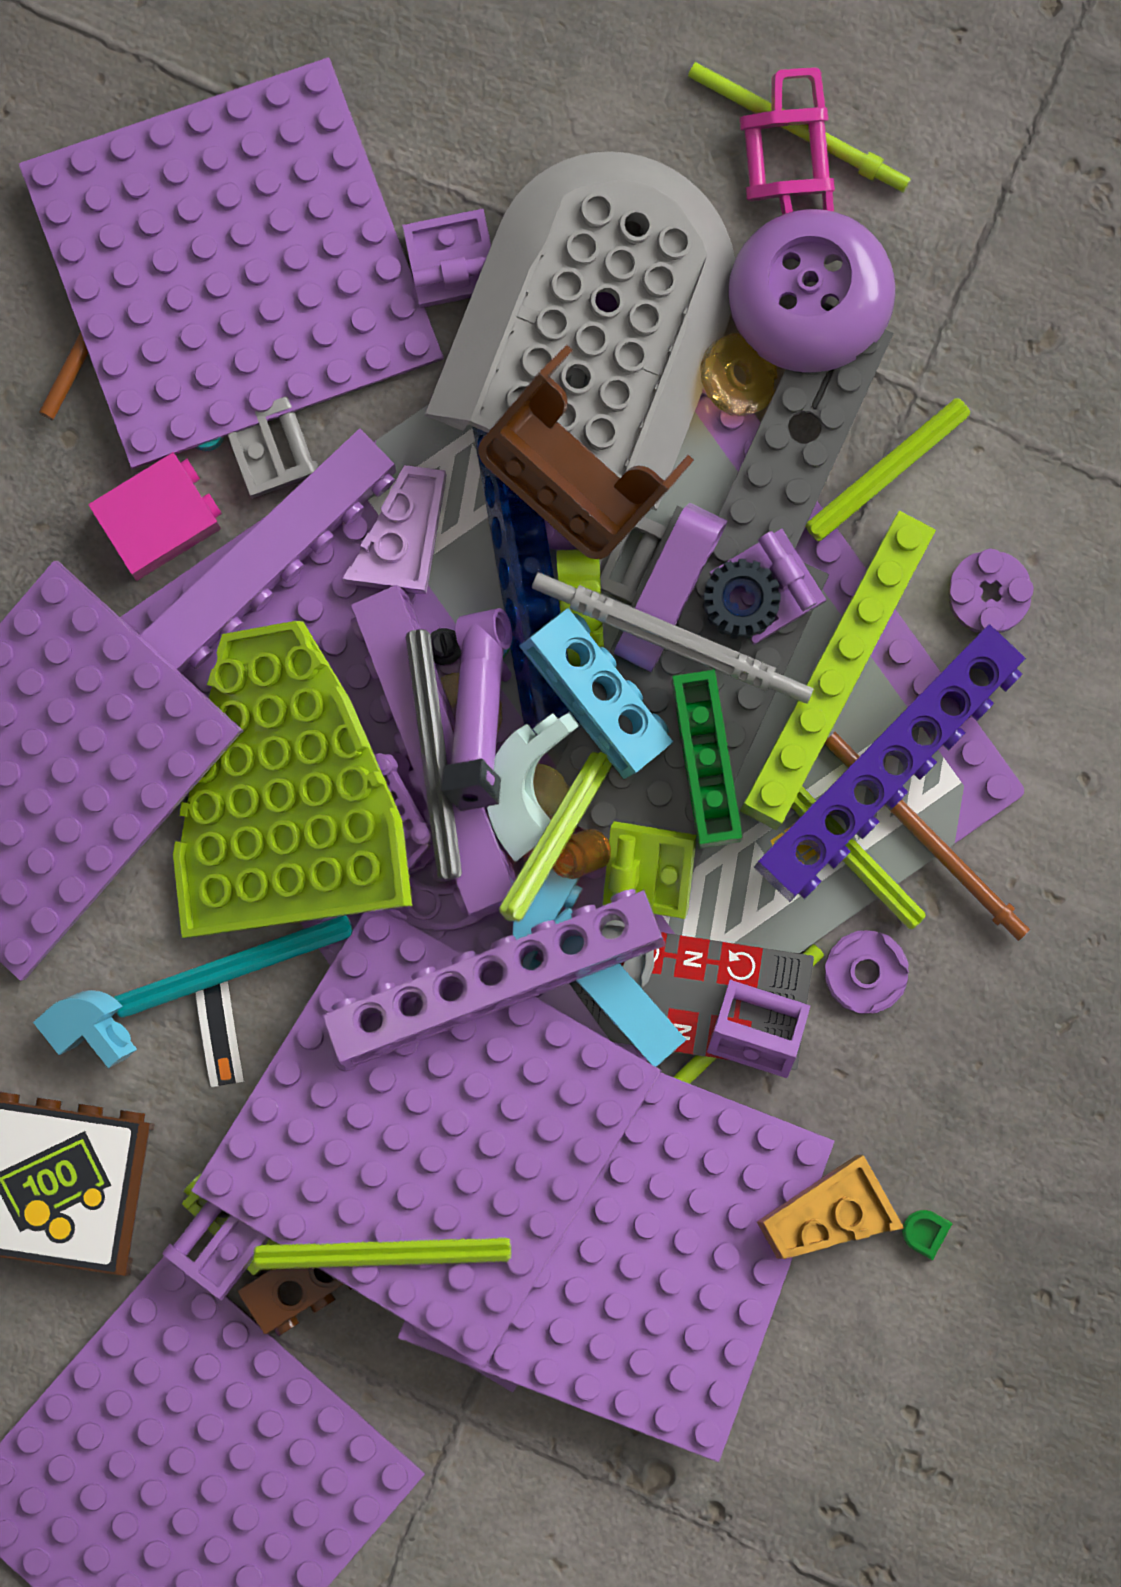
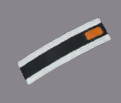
(219, 1035)

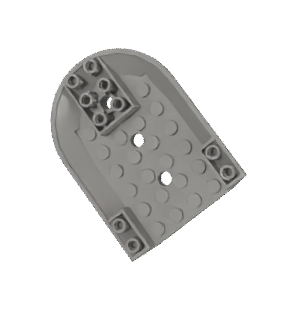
(539, 291)

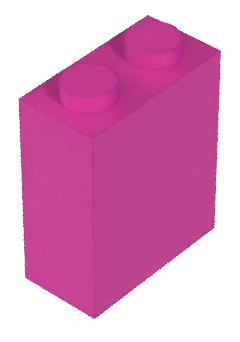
(156, 515)

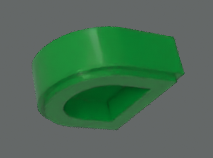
(925, 1232)

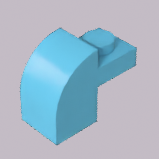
(89, 1019)

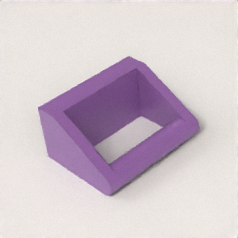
(752, 1045)

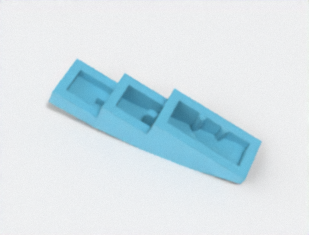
(627, 1005)

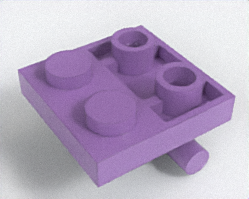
(447, 256)
(796, 585)

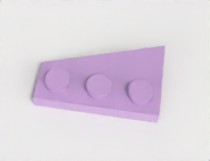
(404, 534)

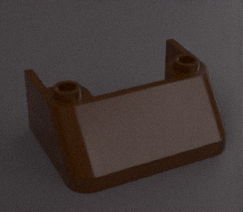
(564, 477)

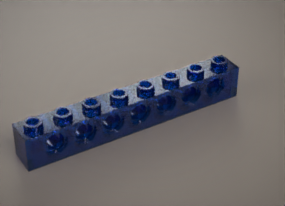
(521, 553)

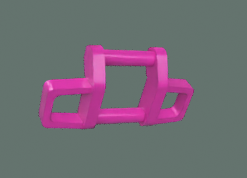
(816, 120)

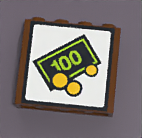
(69, 1184)

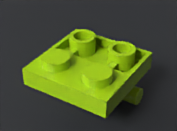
(651, 862)

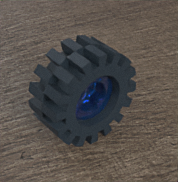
(727, 615)

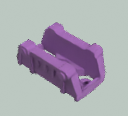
(410, 807)

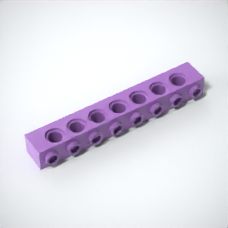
(518, 984)

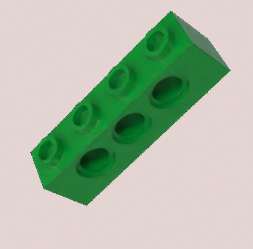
(706, 759)

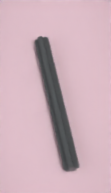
(433, 753)

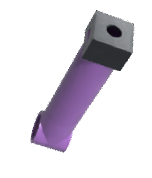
(471, 776)

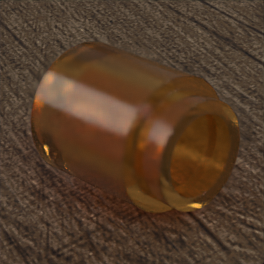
(583, 854)

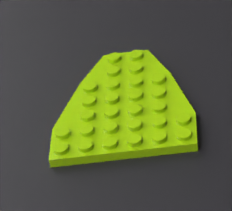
(295, 806)

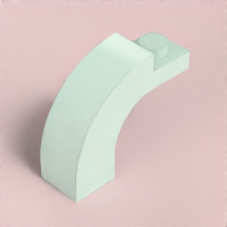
(519, 817)

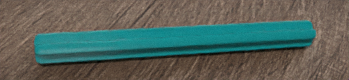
(234, 966)

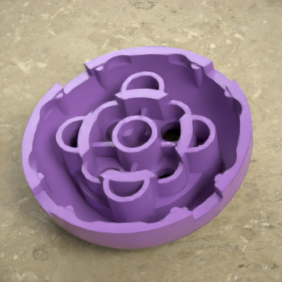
(808, 335)

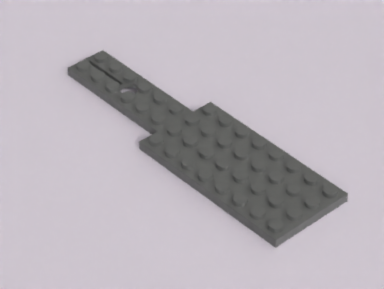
(770, 493)

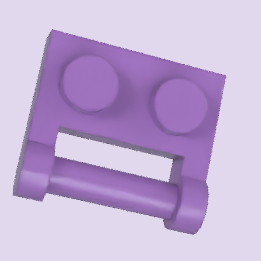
(223, 1258)

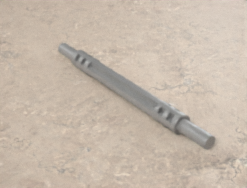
(672, 638)

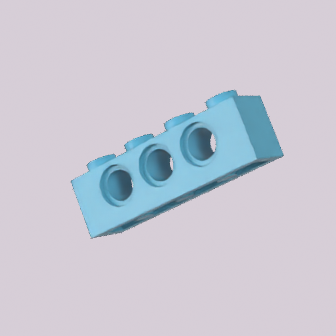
(574, 687)

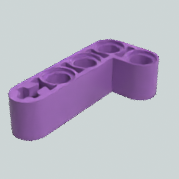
(673, 579)

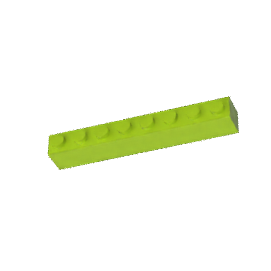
(837, 670)

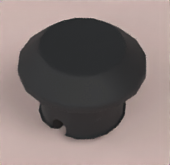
(445, 646)

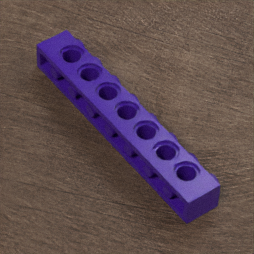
(986, 652)

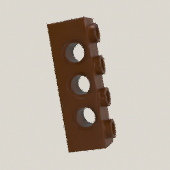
(271, 1311)

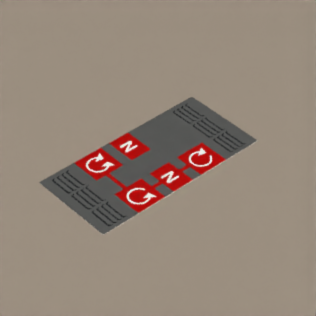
(692, 982)

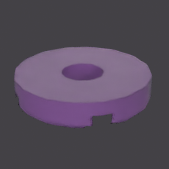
(891, 972)

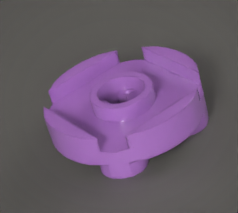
(990, 568)

